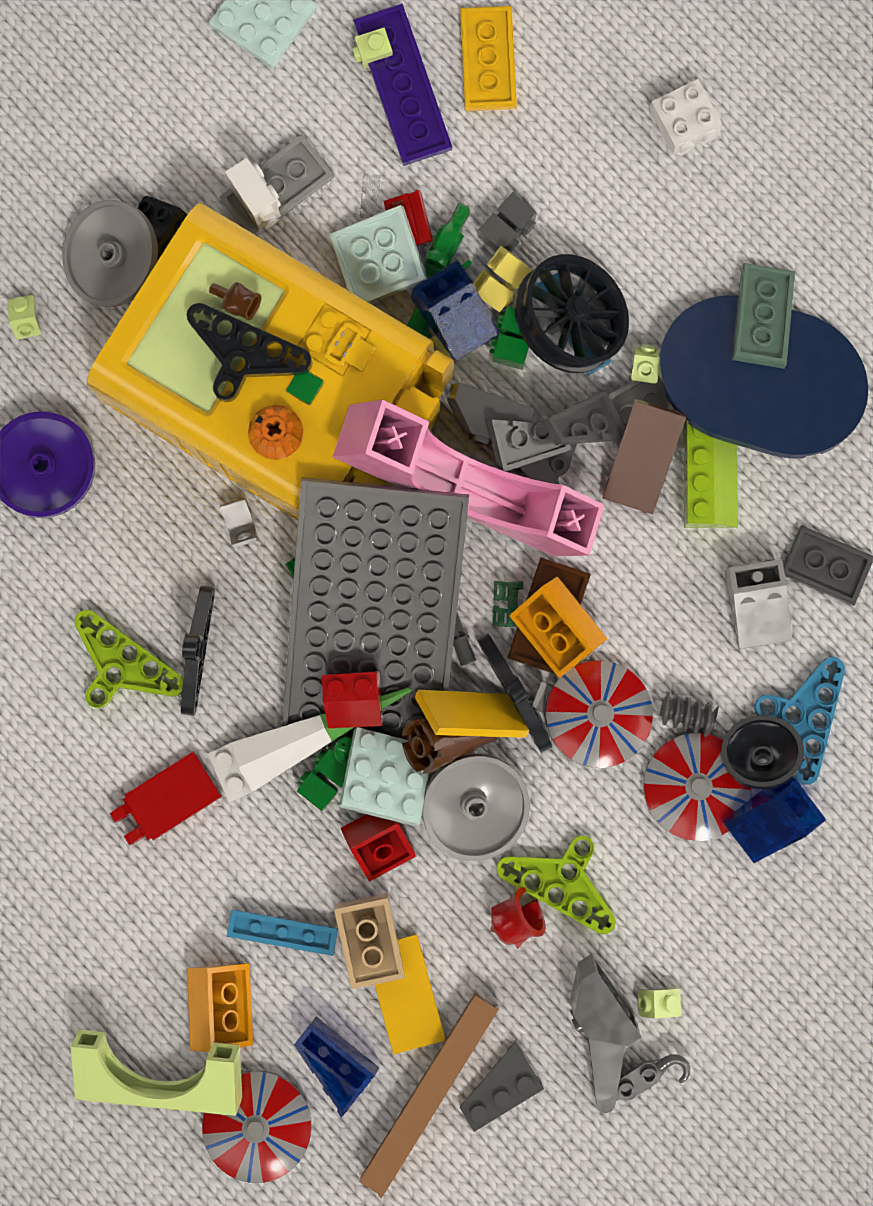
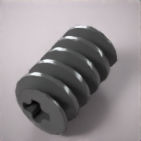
(688, 714)

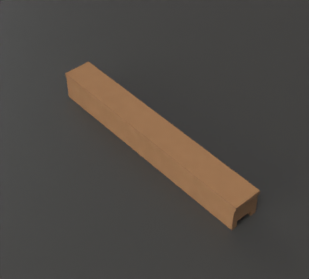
(428, 1094)

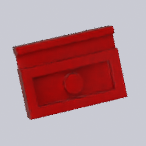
(416, 214)

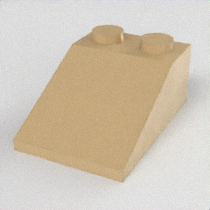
(369, 940)

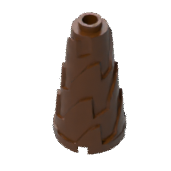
(431, 751)

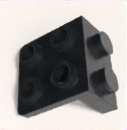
(164, 220)

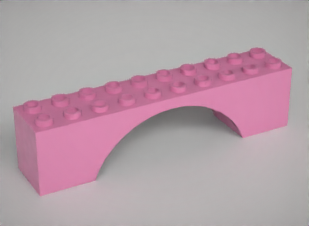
(406, 454)

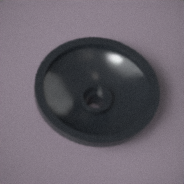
(759, 739)

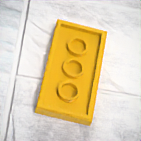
(488, 58)
(471, 714)
(409, 1002)

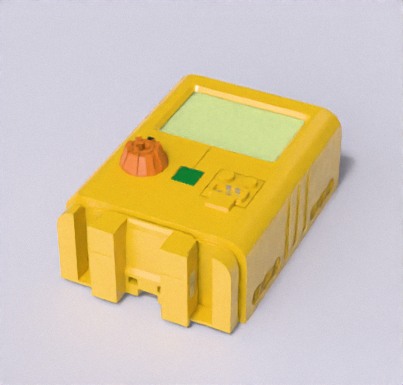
(277, 425)

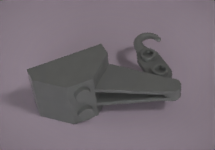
(474, 406)
(609, 1028)

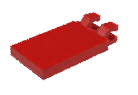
(167, 799)

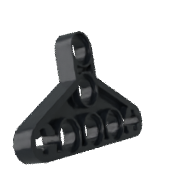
(229, 346)
(195, 650)
(515, 691)

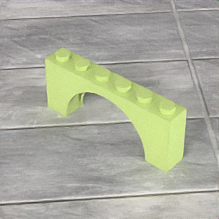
(103, 1078)

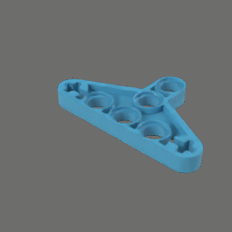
(809, 704)

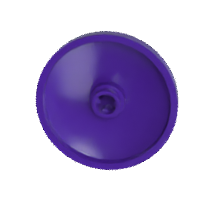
(44, 464)

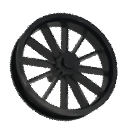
(571, 313)

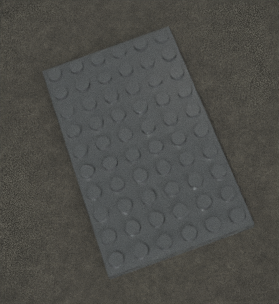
(374, 593)

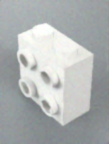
(685, 117)
(251, 190)

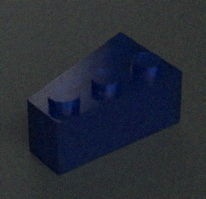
(336, 1063)

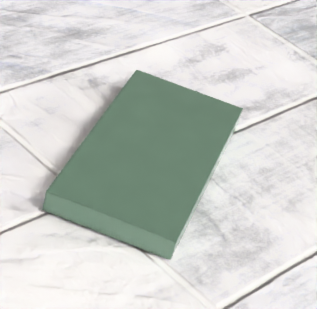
(763, 315)

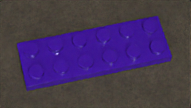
(405, 89)

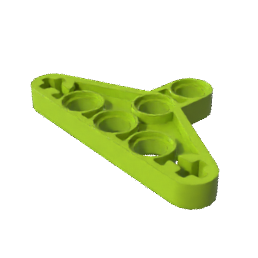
(110, 656)
(574, 889)

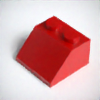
(352, 699)
(377, 844)

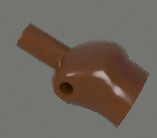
(237, 299)

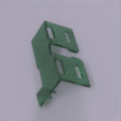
(512, 599)

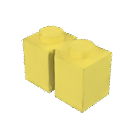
(507, 267)

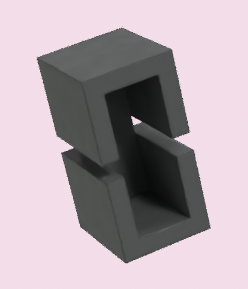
(511, 222)

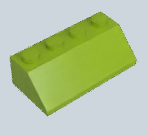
(709, 481)

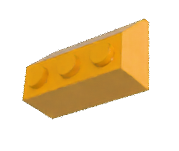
(558, 627)
(219, 1006)

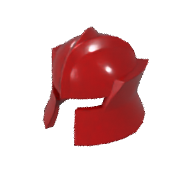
(512, 925)

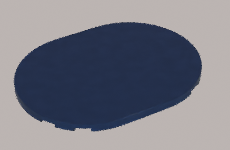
(758, 406)

